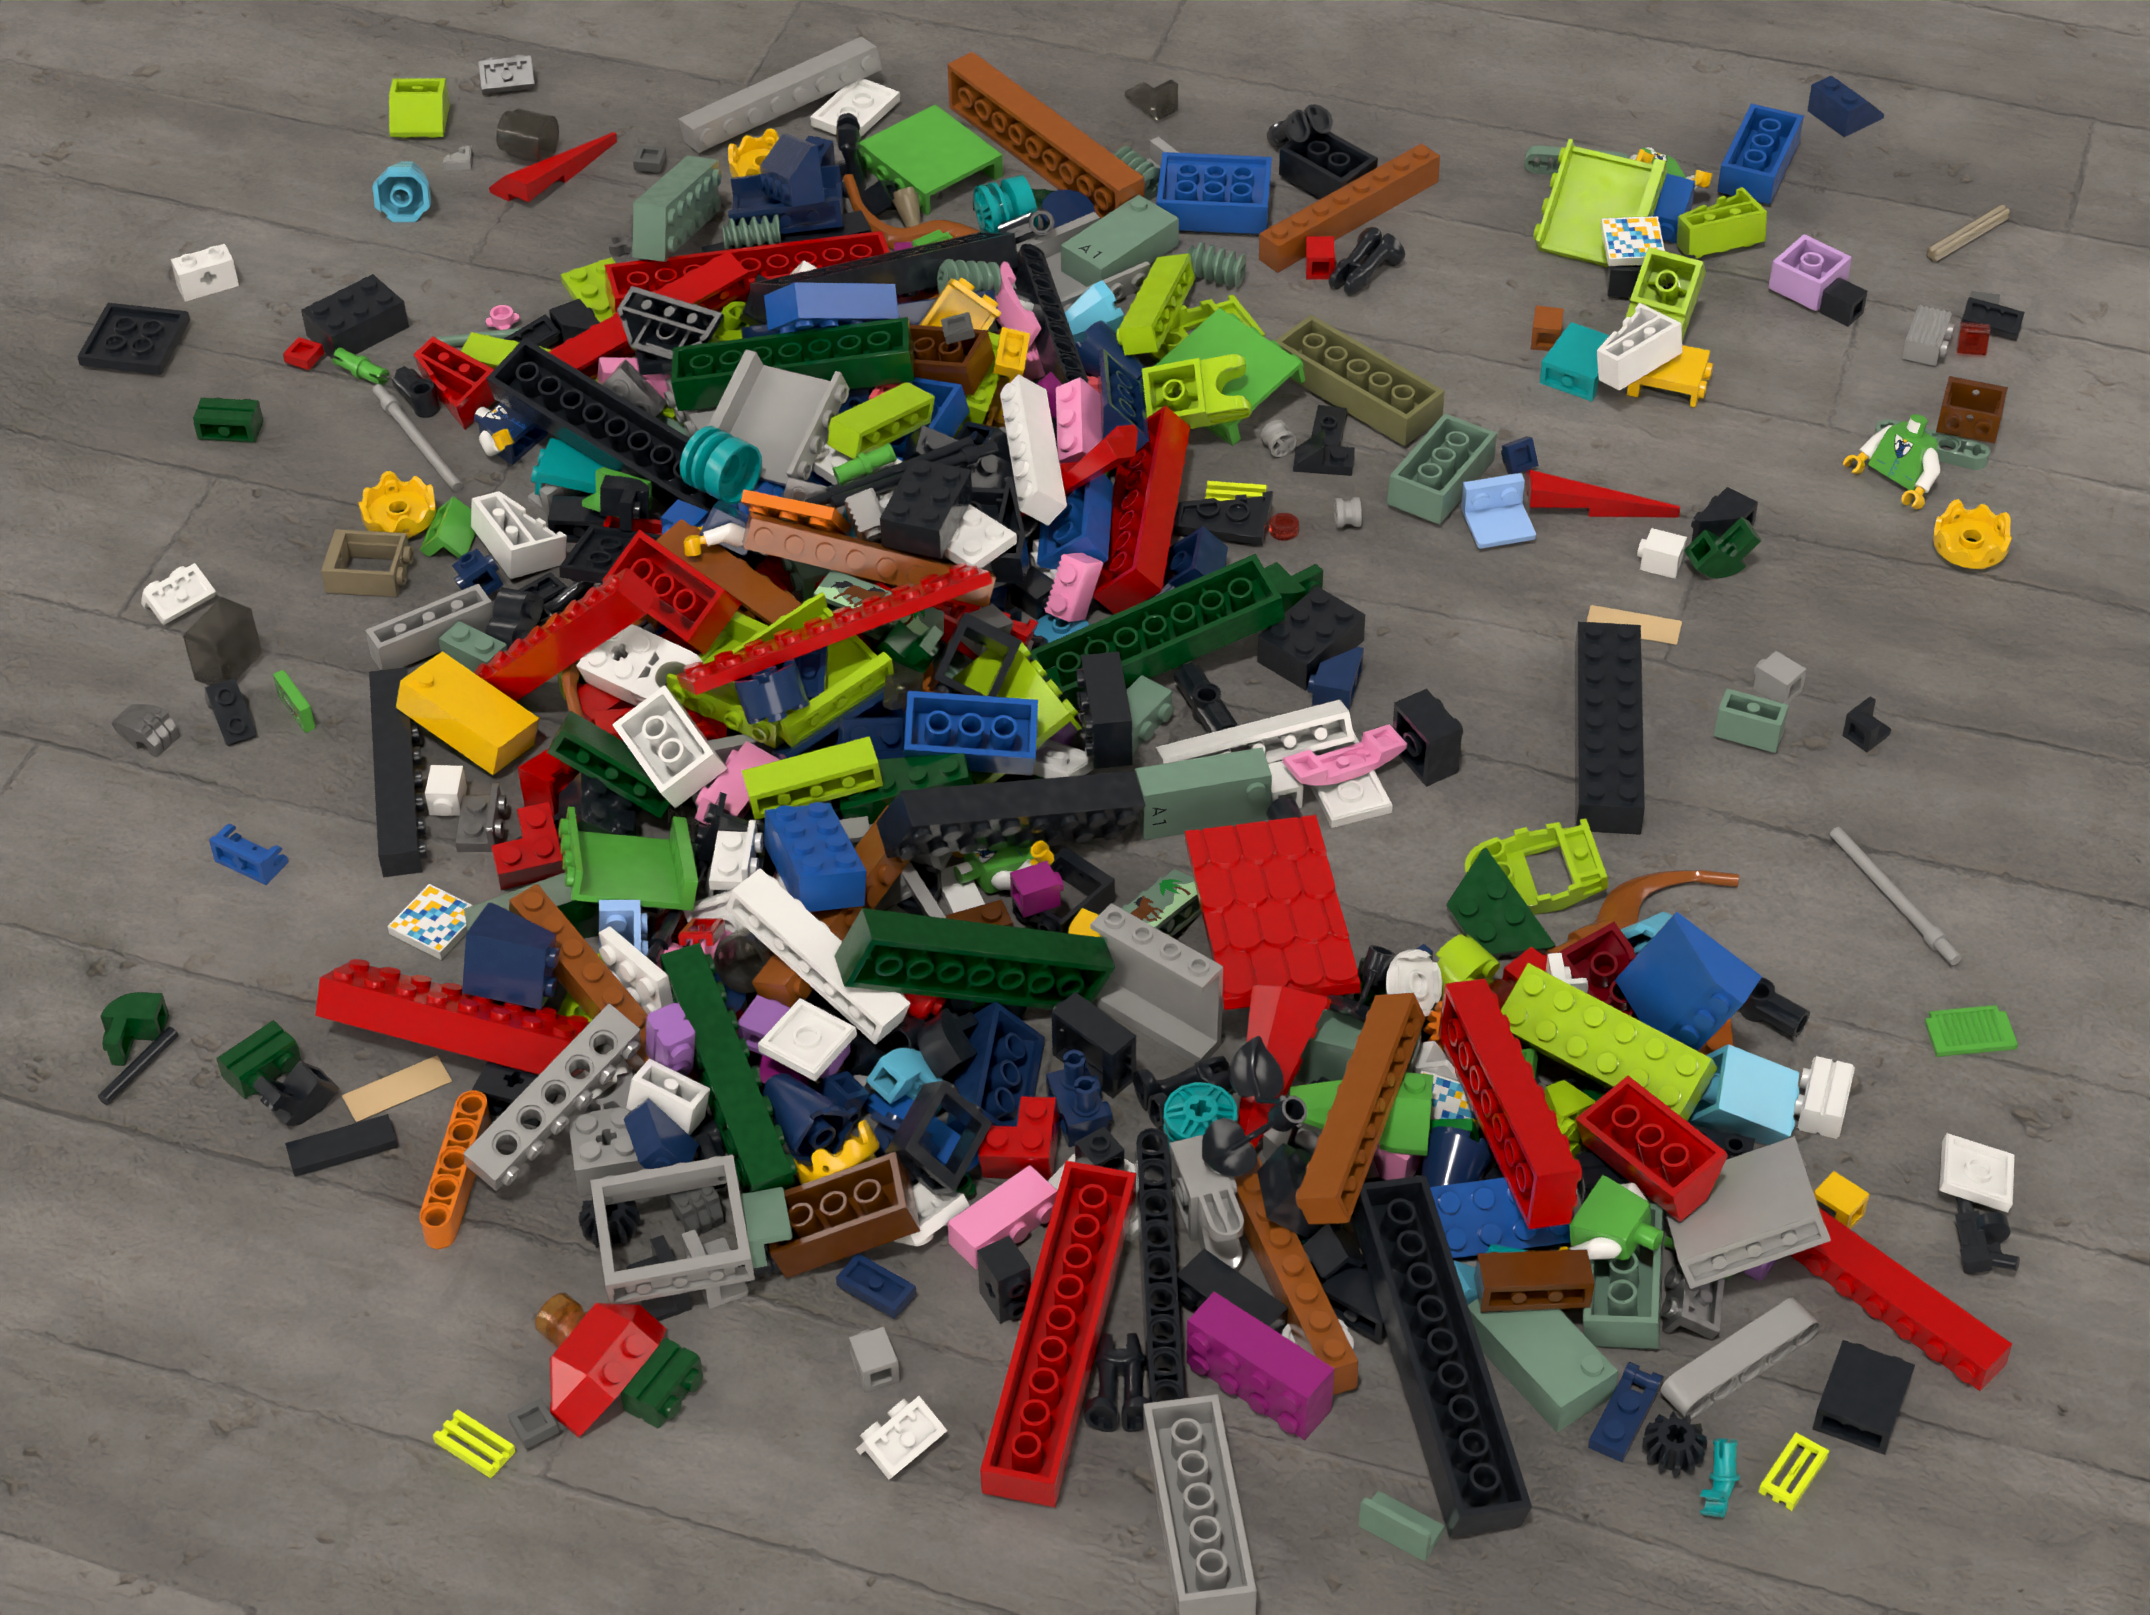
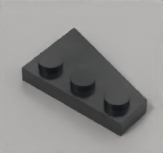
(1229, 520)

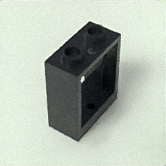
(984, 635)
(1085, 878)
(1102, 1040)
(918, 1161)

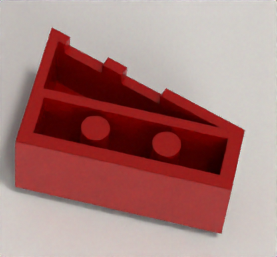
(457, 379)
(544, 779)

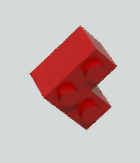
(535, 855)
(1032, 1143)

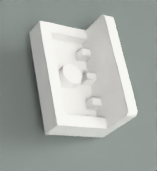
(933, 1213)

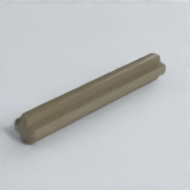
(1968, 233)

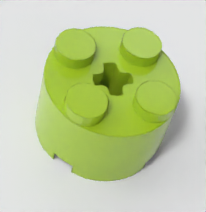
(1465, 960)

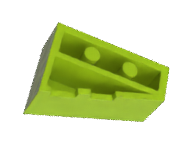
(1722, 226)

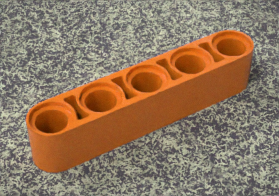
(451, 1178)

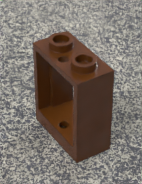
(1984, 407)

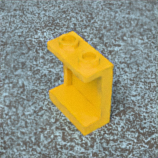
(959, 299)
(1009, 361)
(1681, 374)

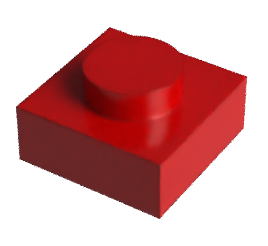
(303, 353)

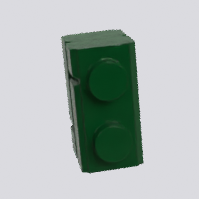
(228, 419)
(263, 1053)
(662, 1383)

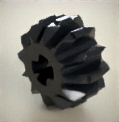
(621, 1217)
(1674, 1444)

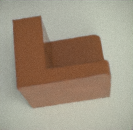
(1546, 327)

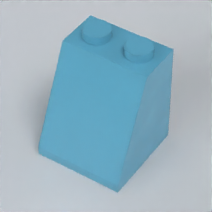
(1748, 1097)

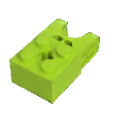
(1664, 268)
(1195, 390)

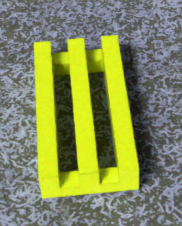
(1227, 490)
(480, 1431)
(1780, 1493)

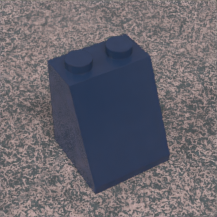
(509, 959)

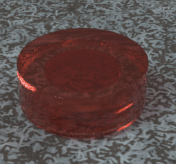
(1284, 526)

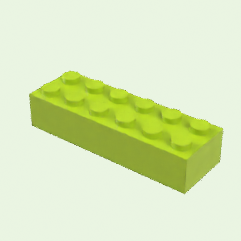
(1604, 1041)

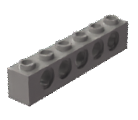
(607, 1028)

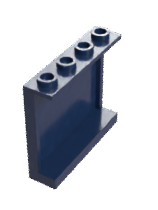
(752, 202)

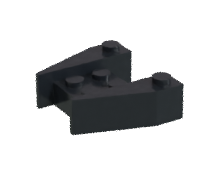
(1004, 508)

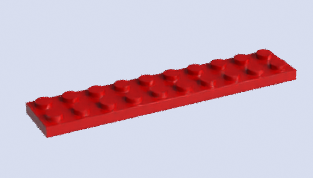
(842, 625)

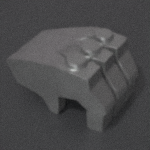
(148, 726)

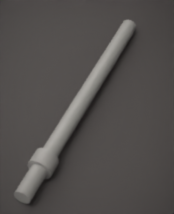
(393, 407)
(1933, 935)

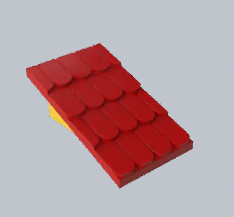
(1271, 908)

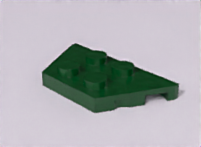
(1494, 911)

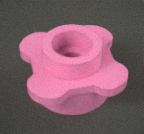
(502, 317)

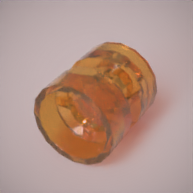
(558, 1317)

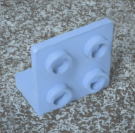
(1496, 511)
(626, 920)

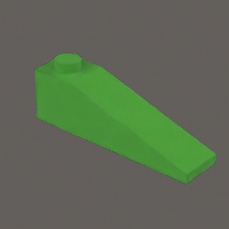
(1408, 1120)

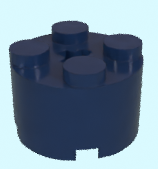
(771, 692)

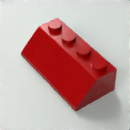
(1652, 1147)

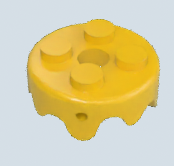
(751, 153)
(391, 496)
(1979, 524)
(854, 1152)

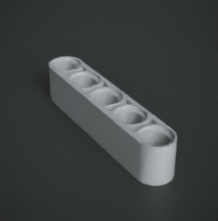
(1740, 1358)

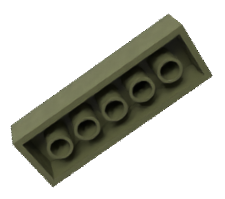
(1363, 381)

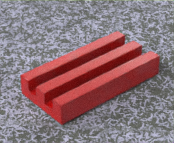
(709, 929)

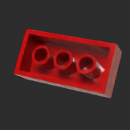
(684, 597)

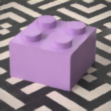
(1807, 270)

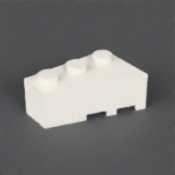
(1638, 347)
(515, 538)

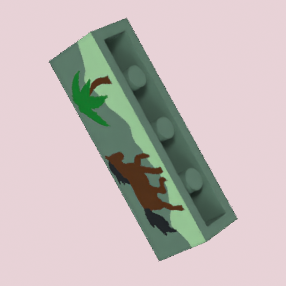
(846, 590)
(1167, 904)

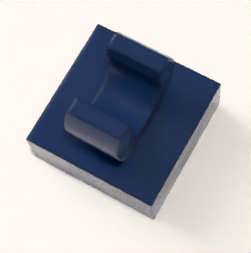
(1519, 455)

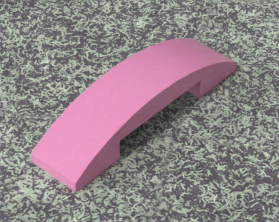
(1013, 314)
(1347, 763)

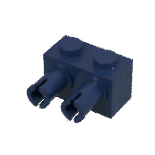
(1077, 1098)

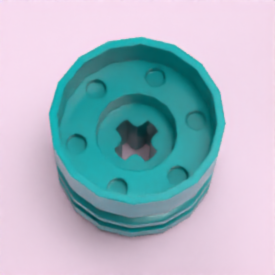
(1003, 203)
(720, 464)
(1194, 1108)

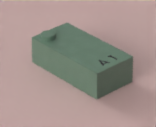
(1120, 241)
(1434, 471)
(1204, 793)
(1333, 1046)
(1627, 1297)
(1546, 1361)

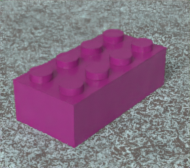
(1259, 1366)

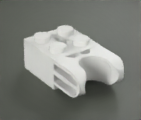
(634, 664)

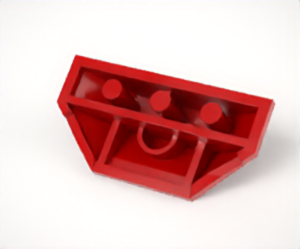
(600, 1361)

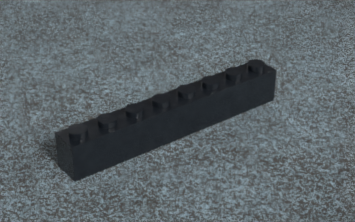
(396, 778)

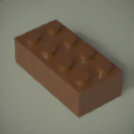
(957, 362)
(846, 1214)

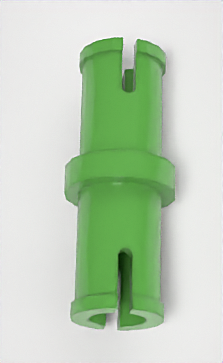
(360, 366)
(864, 464)

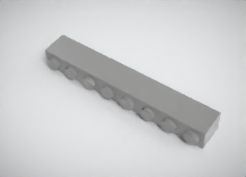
(779, 94)

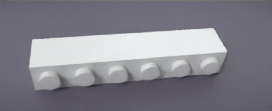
(1033, 450)
(1278, 735)
(810, 951)

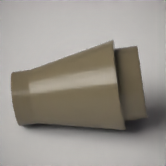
(908, 206)

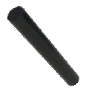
(138, 1065)

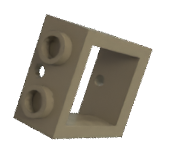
(366, 545)

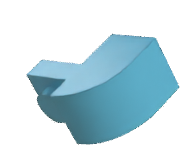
(901, 1074)

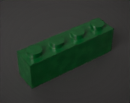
(608, 759)

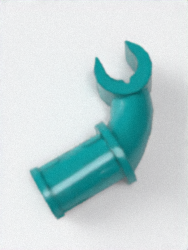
(1723, 1477)

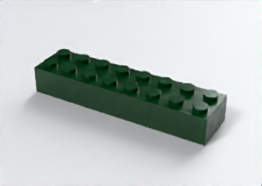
(863, 352)
(1170, 626)
(971, 960)
(723, 1067)

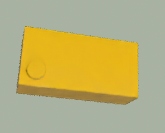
(467, 713)

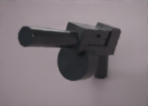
(1976, 1233)

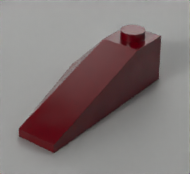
(1600, 960)

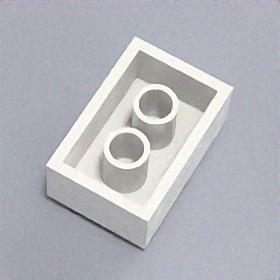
(669, 746)

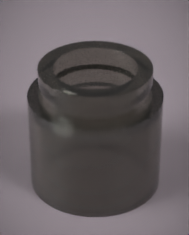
(527, 134)
(740, 959)

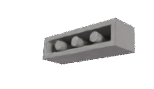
(418, 631)

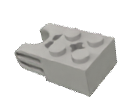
(601, 1138)
(1206, 1202)

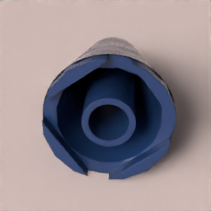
(1103, 336)
(806, 1118)
(1454, 1157)

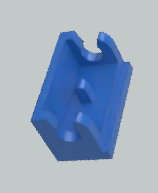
(247, 856)

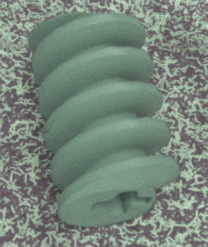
(1145, 168)
(752, 233)
(1217, 266)
(979, 274)

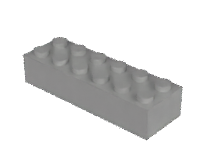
(1199, 1507)

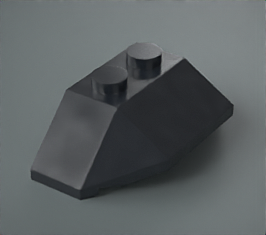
(660, 323)

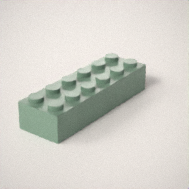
(676, 208)

